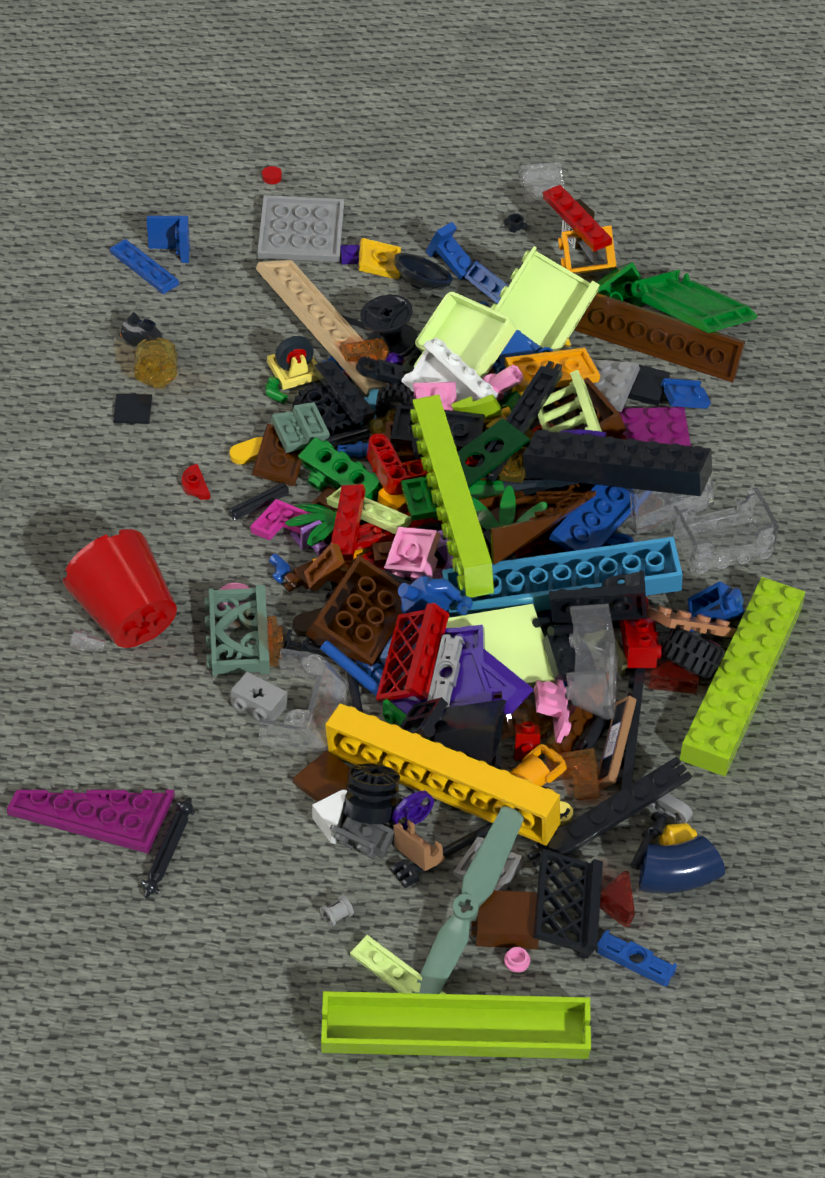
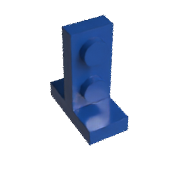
(450, 250)

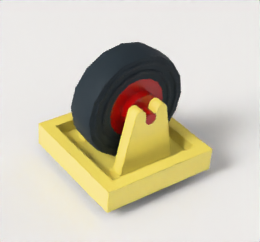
(293, 362)

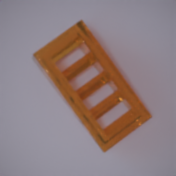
(373, 348)

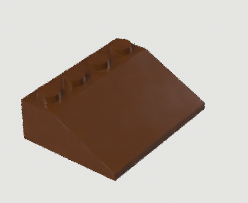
(359, 612)

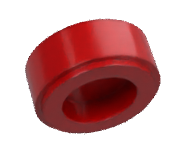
(271, 175)

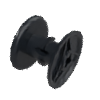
(388, 320)

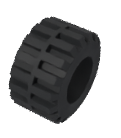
(692, 652)

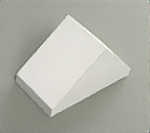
(329, 812)

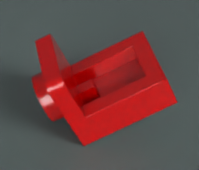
(526, 739)

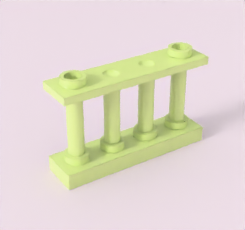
(582, 402)

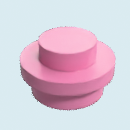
(517, 959)

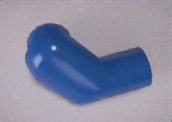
(281, 566)

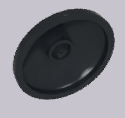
(422, 272)

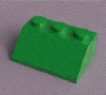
(619, 282)

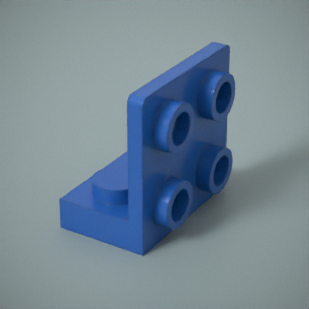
(169, 233)

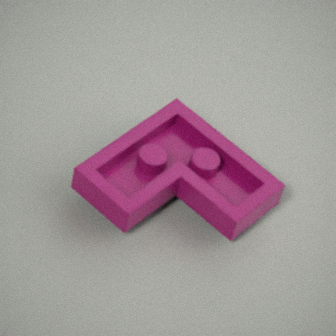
(274, 519)

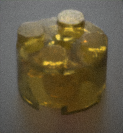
(156, 362)

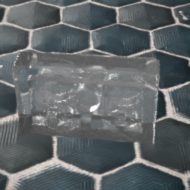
(538, 179)

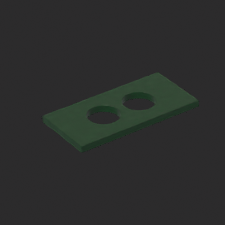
(501, 431)

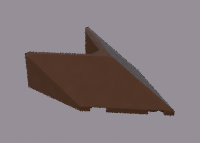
(512, 537)

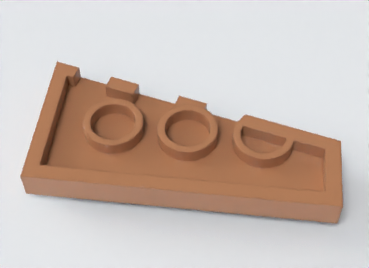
(685, 621)

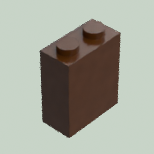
(506, 920)

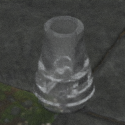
(86, 641)

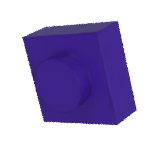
(350, 254)

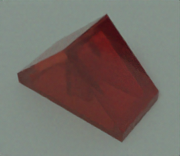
(673, 678)
(618, 900)

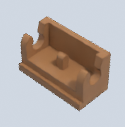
(416, 847)

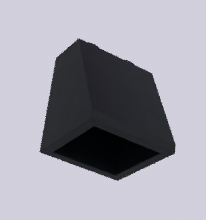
(472, 729)

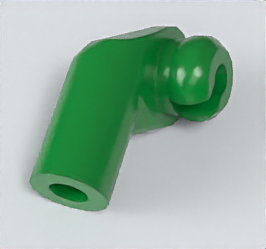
(273, 392)

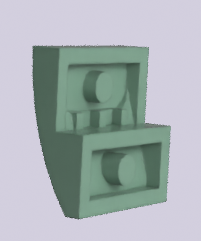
(299, 427)

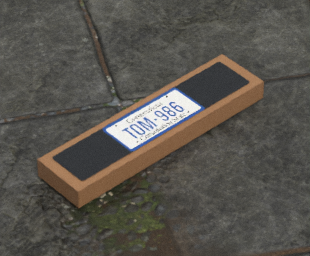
(616, 742)

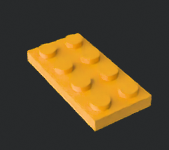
(570, 359)

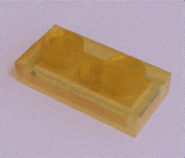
(514, 468)

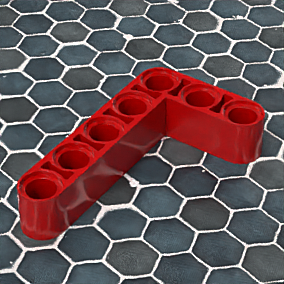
(390, 468)

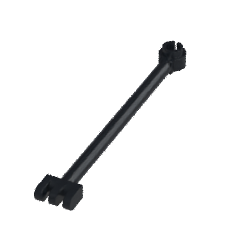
(405, 870)

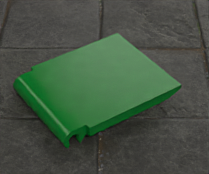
(691, 302)

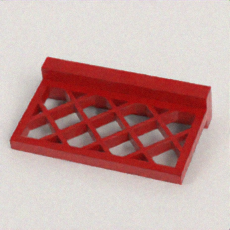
(421, 658)

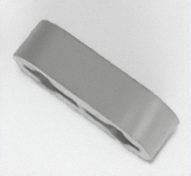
(674, 808)

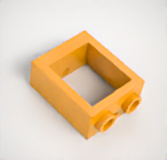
(566, 263)

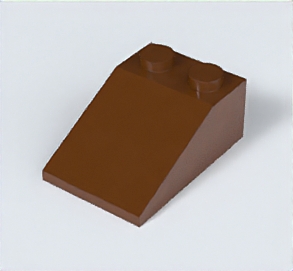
(607, 415)

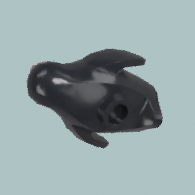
(136, 330)

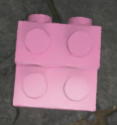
(413, 553)

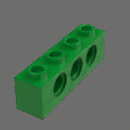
(319, 451)

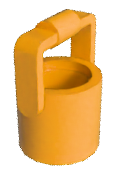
(534, 768)

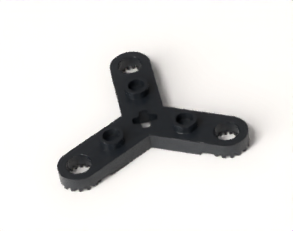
(387, 371)

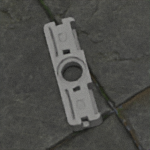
(448, 656)

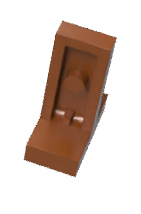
(326, 567)

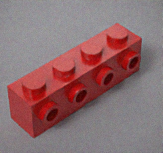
(640, 642)

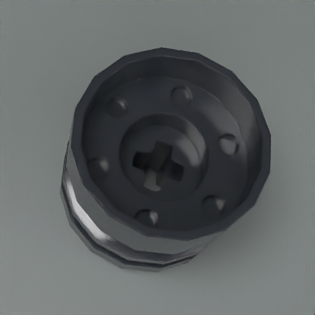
(371, 793)

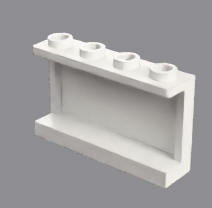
(443, 365)

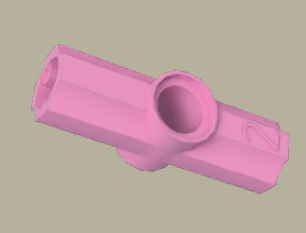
(504, 380)

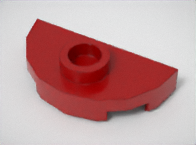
(194, 483)

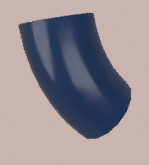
(680, 866)

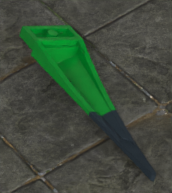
(421, 506)

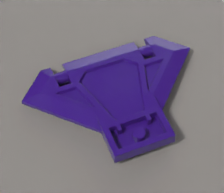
(479, 675)

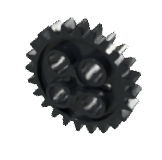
(330, 410)

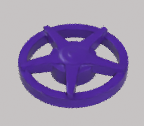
(413, 809)

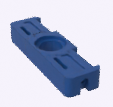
(650, 967)

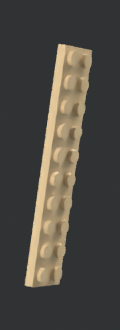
(316, 314)

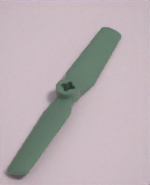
(476, 889)

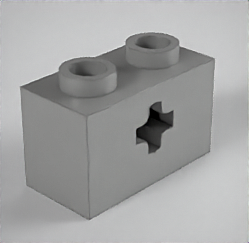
(258, 697)

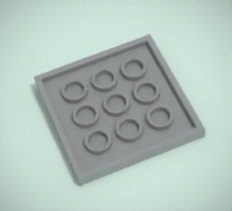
(301, 228)

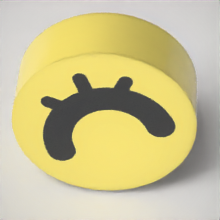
(566, 813)

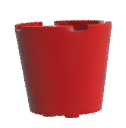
(122, 588)

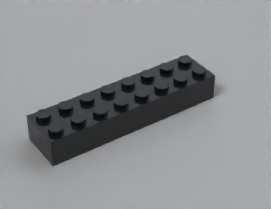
(618, 462)

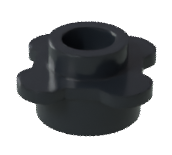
(515, 222)

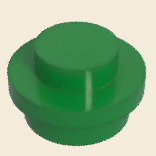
(317, 480)

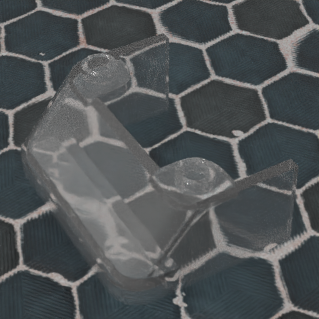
(596, 661)
(306, 729)

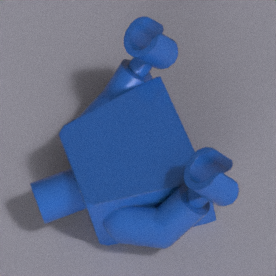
(518, 346)
(431, 590)
(718, 602)

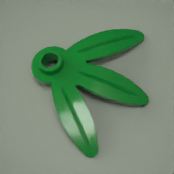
(506, 512)
(320, 513)

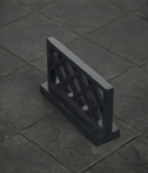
(587, 910)

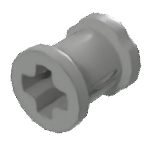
(336, 911)

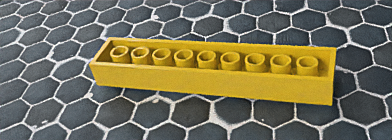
(443, 772)

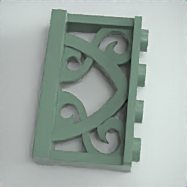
(258, 653)

